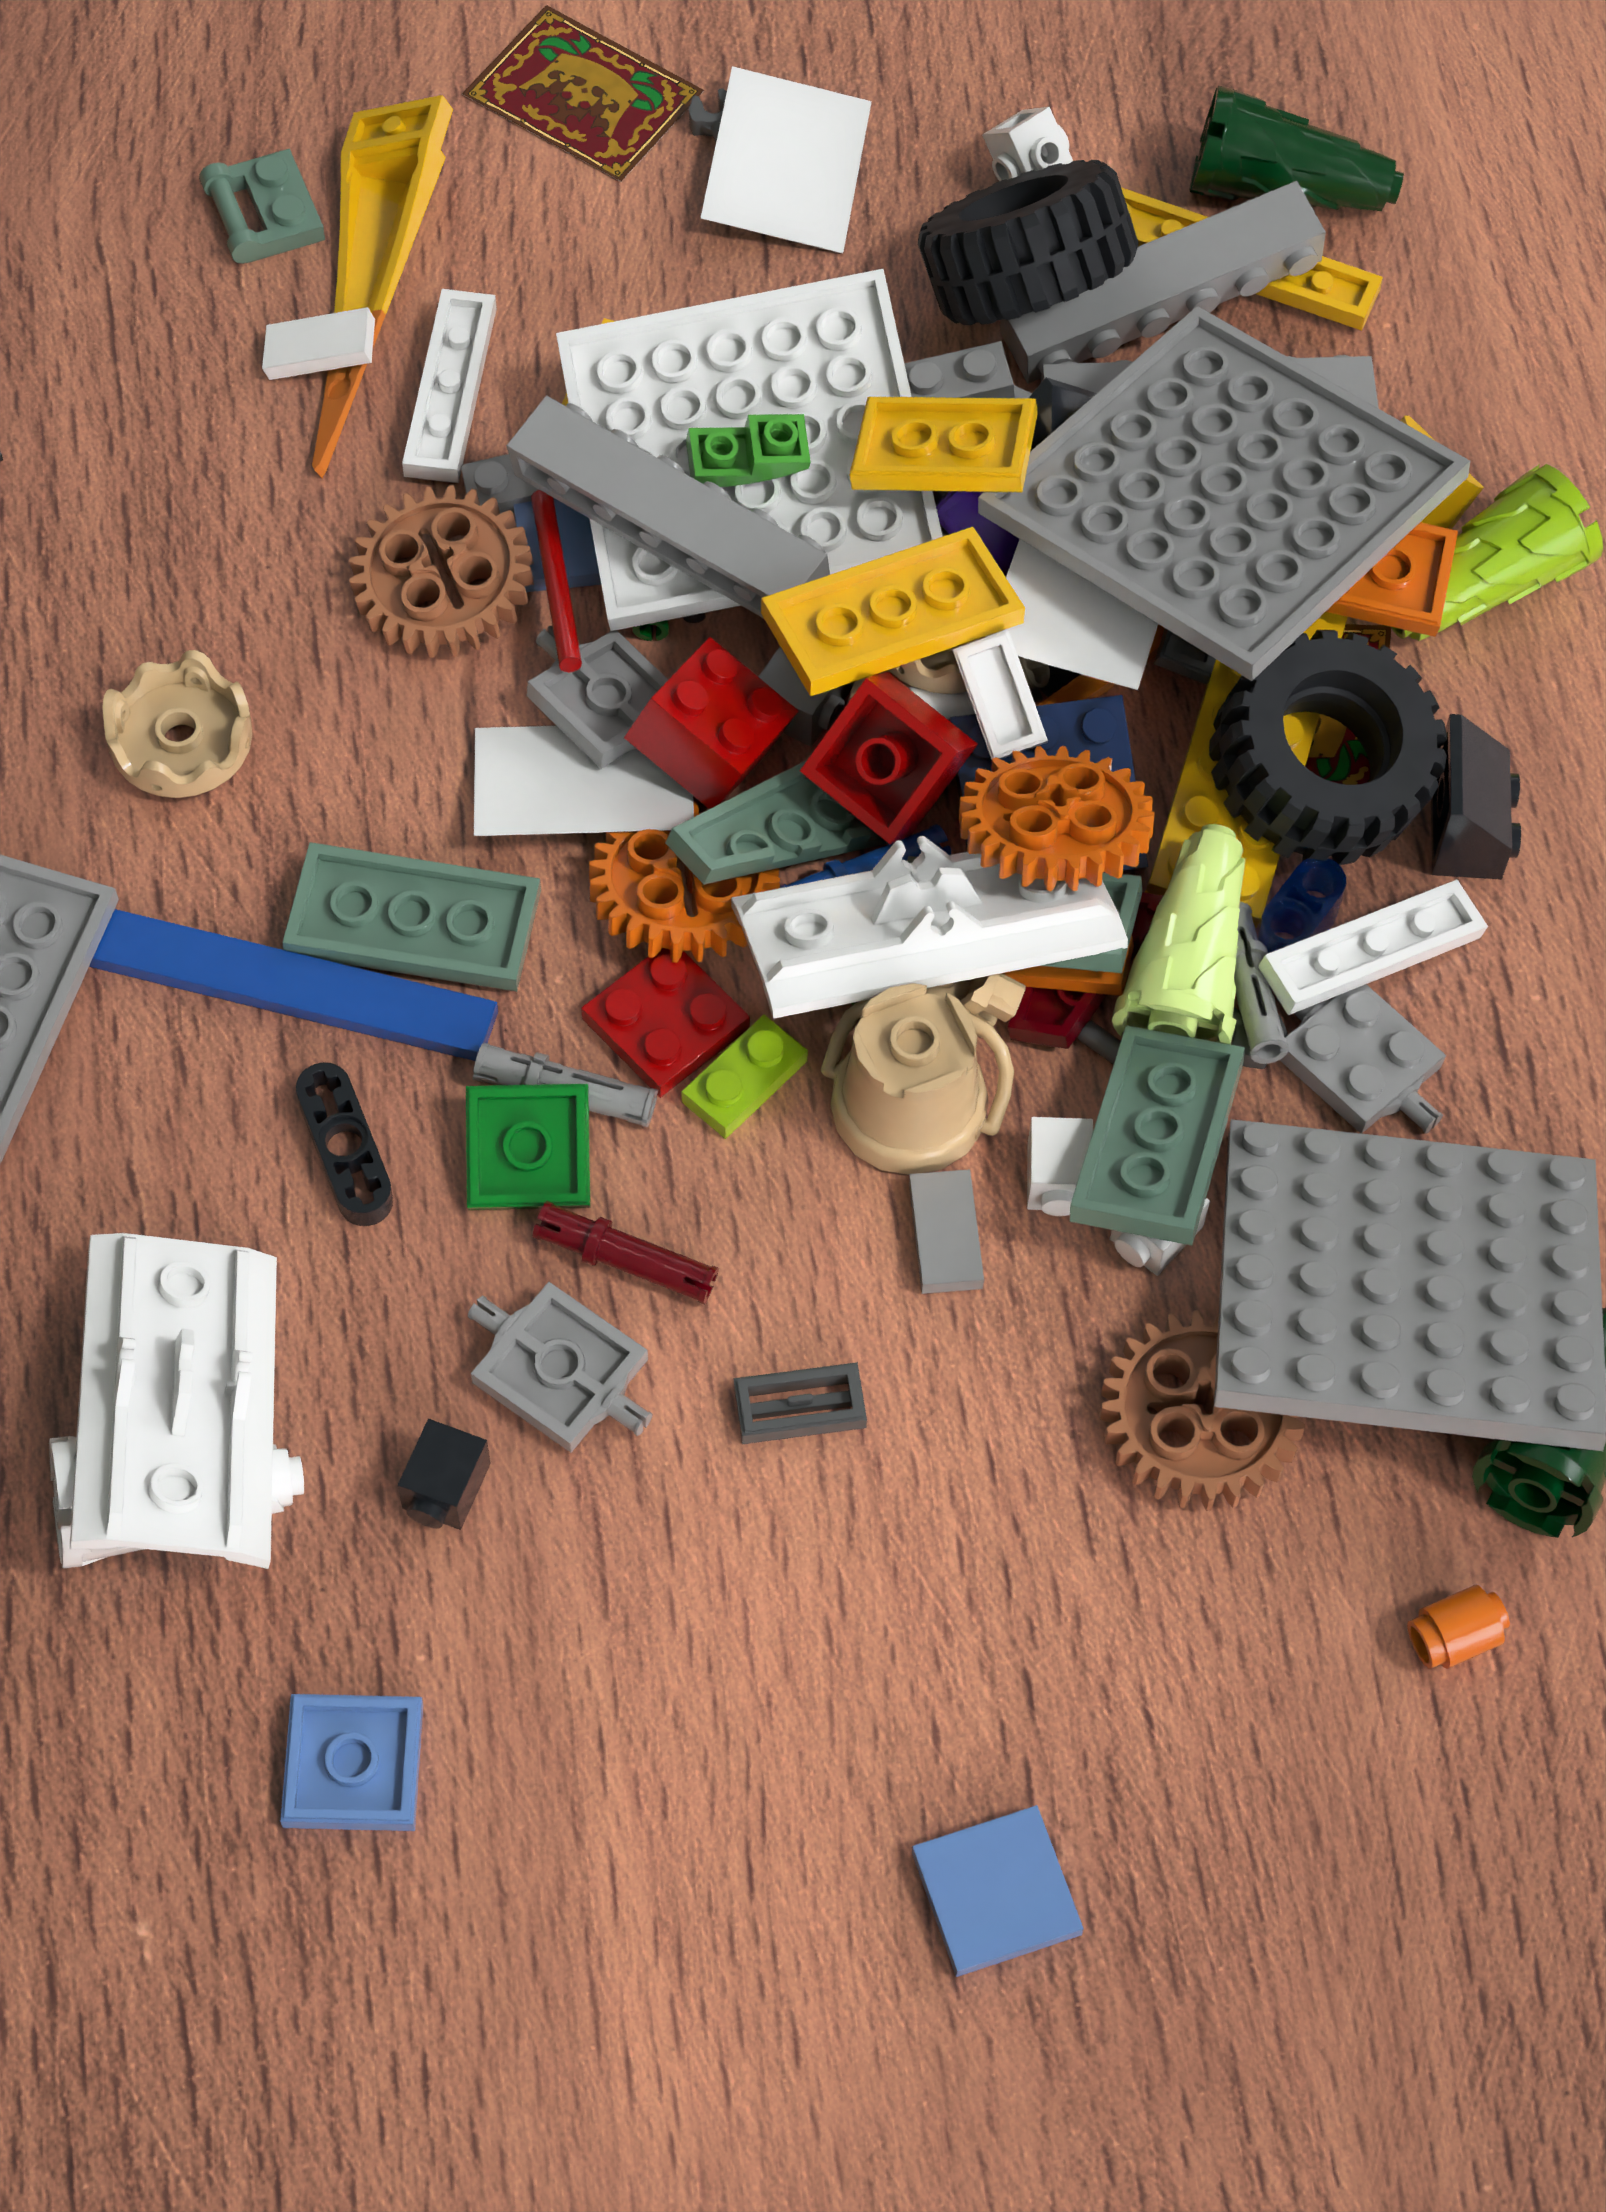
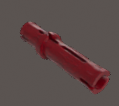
(625, 1252)

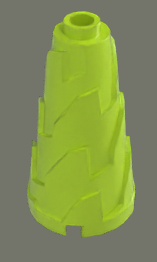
(1518, 546)

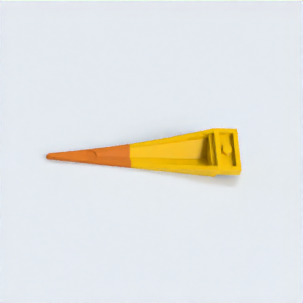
(386, 185)

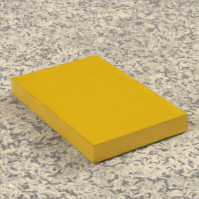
(944, 444)

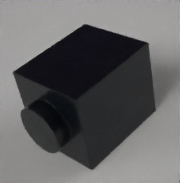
(443, 1475)

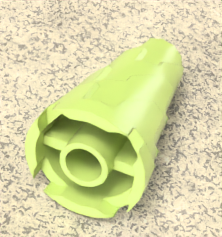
(1188, 958)

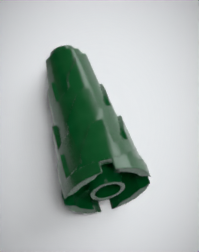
(1261, 148)
(1543, 1484)

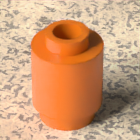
(1458, 1627)

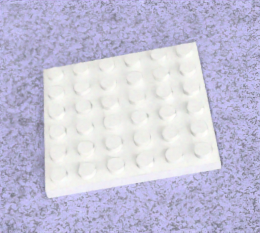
(711, 366)

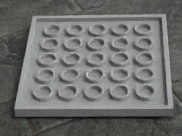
(1225, 491)
(1411, 1286)

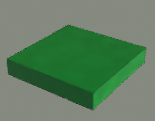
(527, 1146)

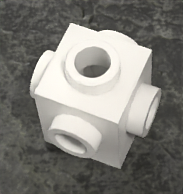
(1027, 143)

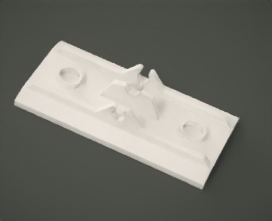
(917, 925)
(176, 1399)

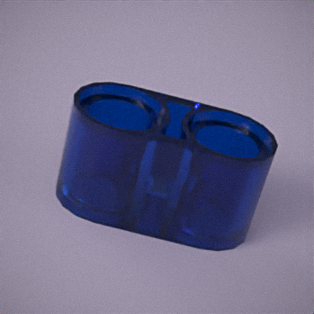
(1297, 911)

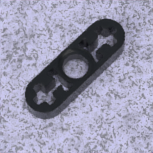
(339, 1168)

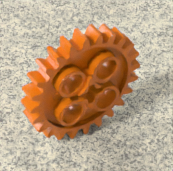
(1056, 818)
(643, 895)

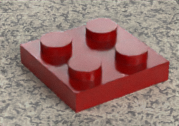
(665, 1019)

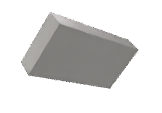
(946, 1231)

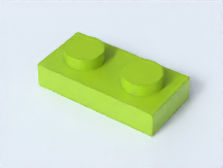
(744, 1076)

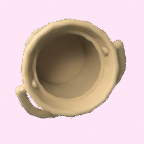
(913, 1082)

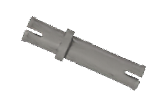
(1256, 996)
(606, 1094)

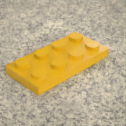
(892, 611)

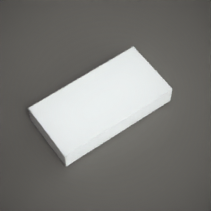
(318, 343)
(1000, 695)

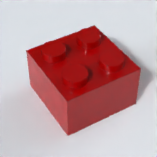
(711, 724)
(888, 757)

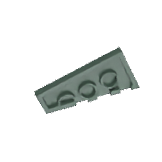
(767, 829)

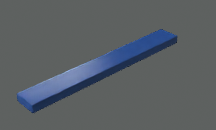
(295, 985)

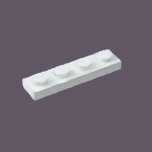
(449, 386)
(1372, 947)

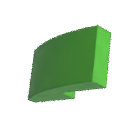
(759, 452)

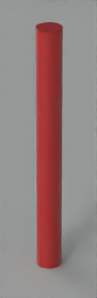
(556, 582)

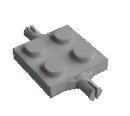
(600, 698)
(1364, 1059)
(559, 1366)

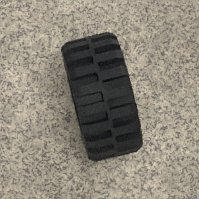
(1028, 242)
(1366, 695)

